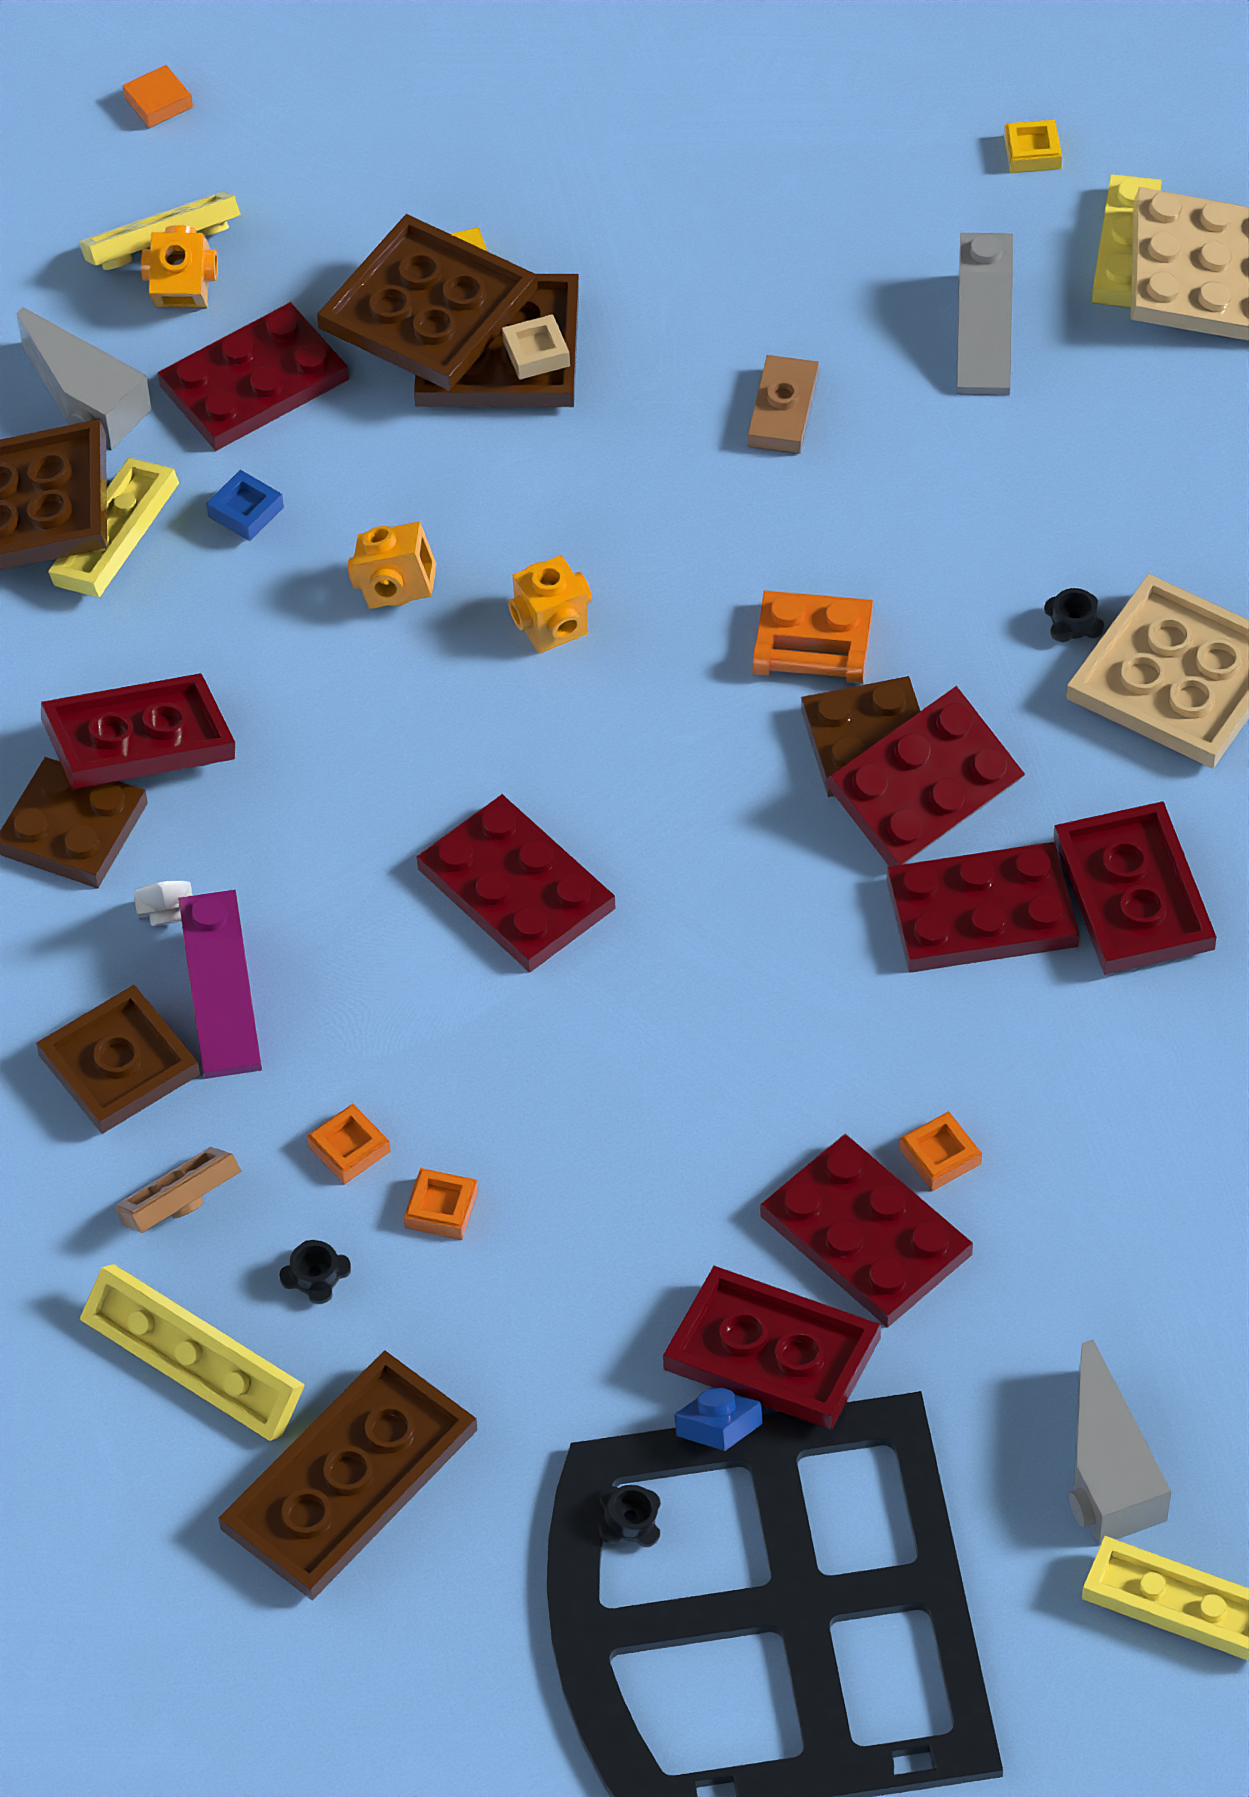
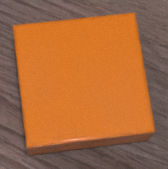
(157, 96)
(348, 1143)
(940, 1151)
(441, 1203)

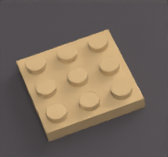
(1190, 263)
(1171, 671)

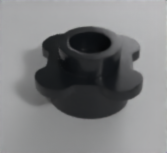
(1078, 604)
(311, 1256)
(634, 1500)

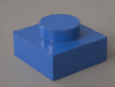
(245, 505)
(718, 1418)

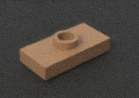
(783, 404)
(178, 1190)

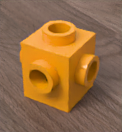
(179, 267)
(393, 565)
(550, 603)

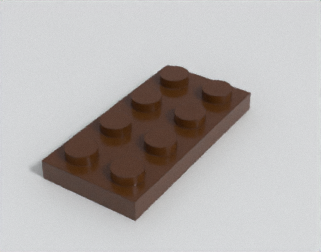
(348, 1474)

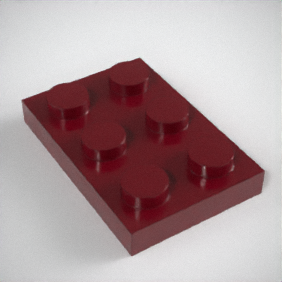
(253, 376)
(137, 731)
(924, 778)
(516, 883)
(1134, 887)
(982, 907)
(866, 1230)
(772, 1347)

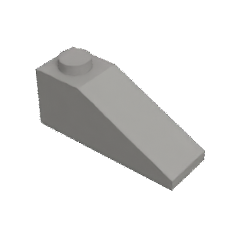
(984, 313)
(84, 378)
(1114, 1471)

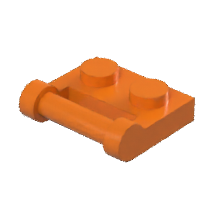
(813, 625)

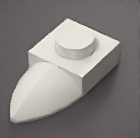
(161, 901)

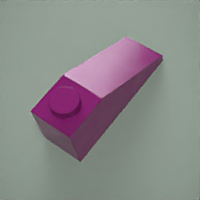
(220, 984)

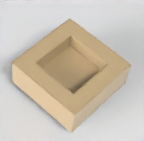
(536, 347)

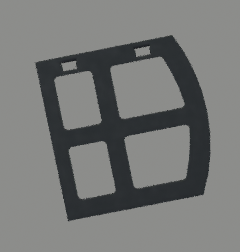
(794, 1604)

